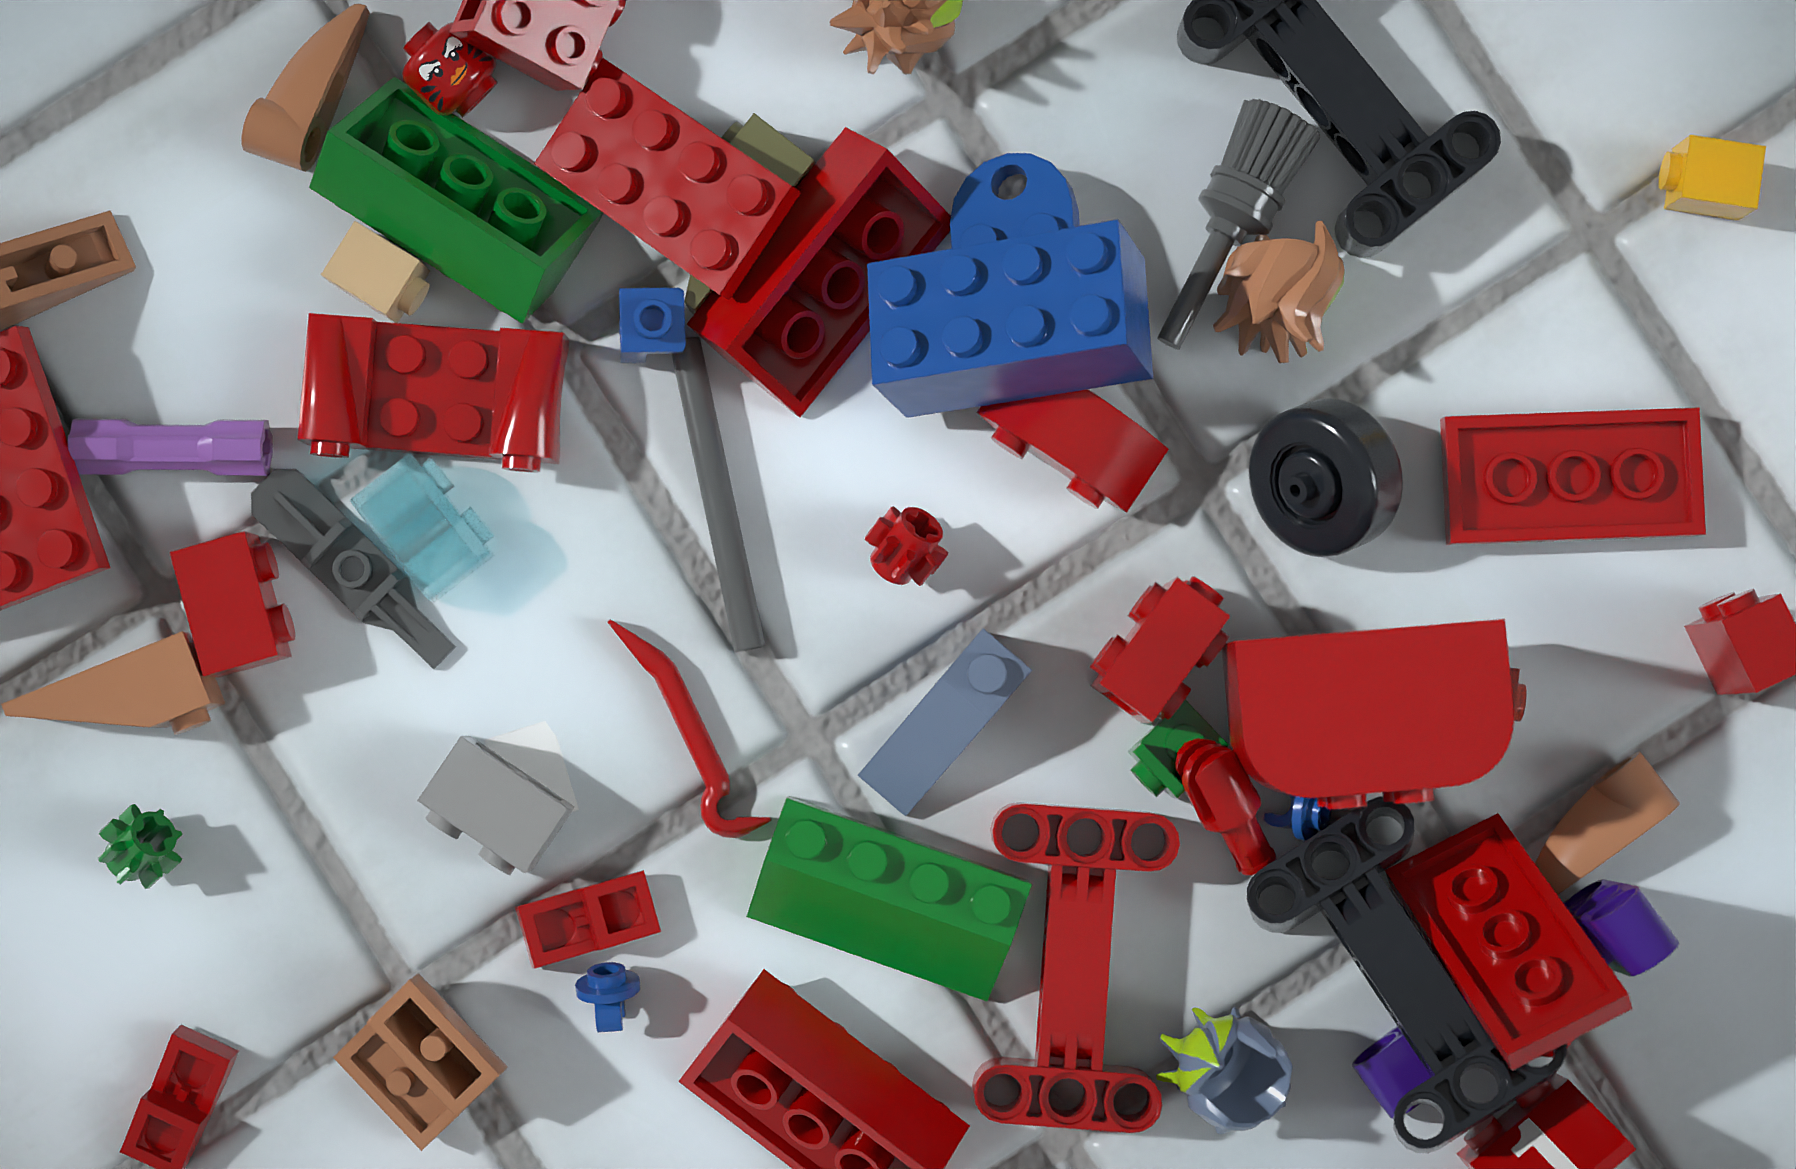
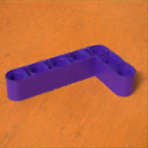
(1614, 919)

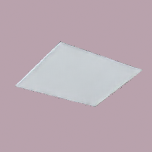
(538, 755)

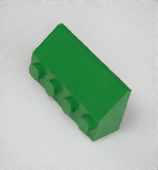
(454, 199)
(888, 898)

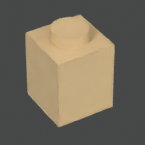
(378, 273)

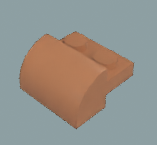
(420, 1061)

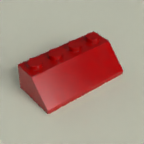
(808, 289)
(816, 1089)

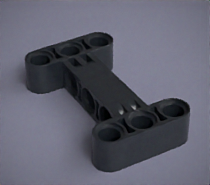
(1350, 108)
(1397, 969)

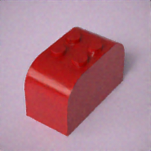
(1371, 710)

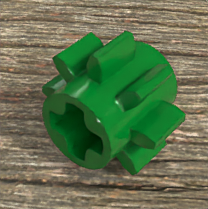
(140, 846)

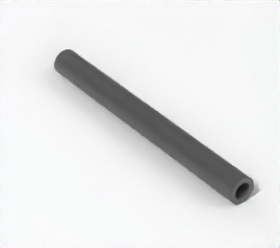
(718, 497)

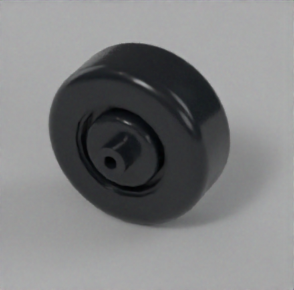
(1325, 477)

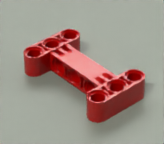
(1075, 971)

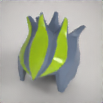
(1230, 1071)

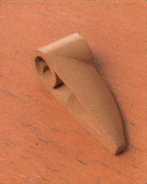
(303, 101)
(1605, 820)

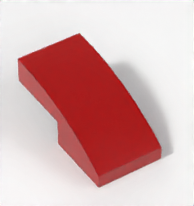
(588, 919)
(180, 1100)

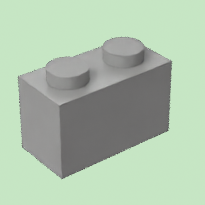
(494, 805)

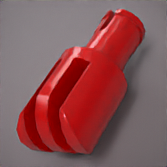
(1225, 801)

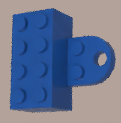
(1015, 303)

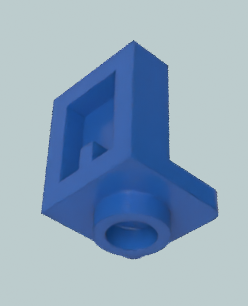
(650, 322)

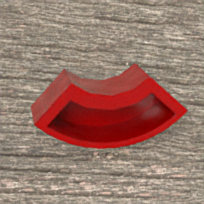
(1084, 440)

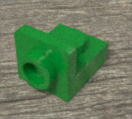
(1159, 747)

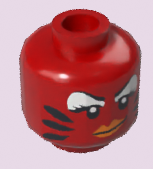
(447, 71)

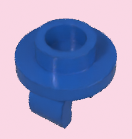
(1303, 817)
(608, 988)

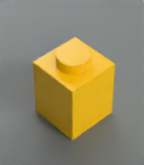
(1712, 177)

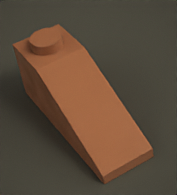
(59, 265)
(142, 688)

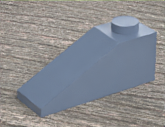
(944, 722)

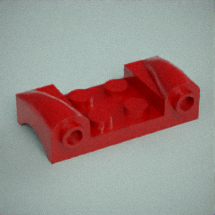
(432, 390)

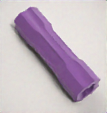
(124, 446)

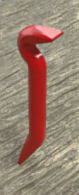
(693, 733)

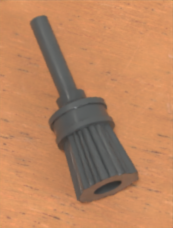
(1242, 198)

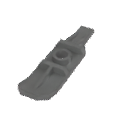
(324, 539)

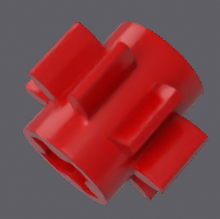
(906, 545)

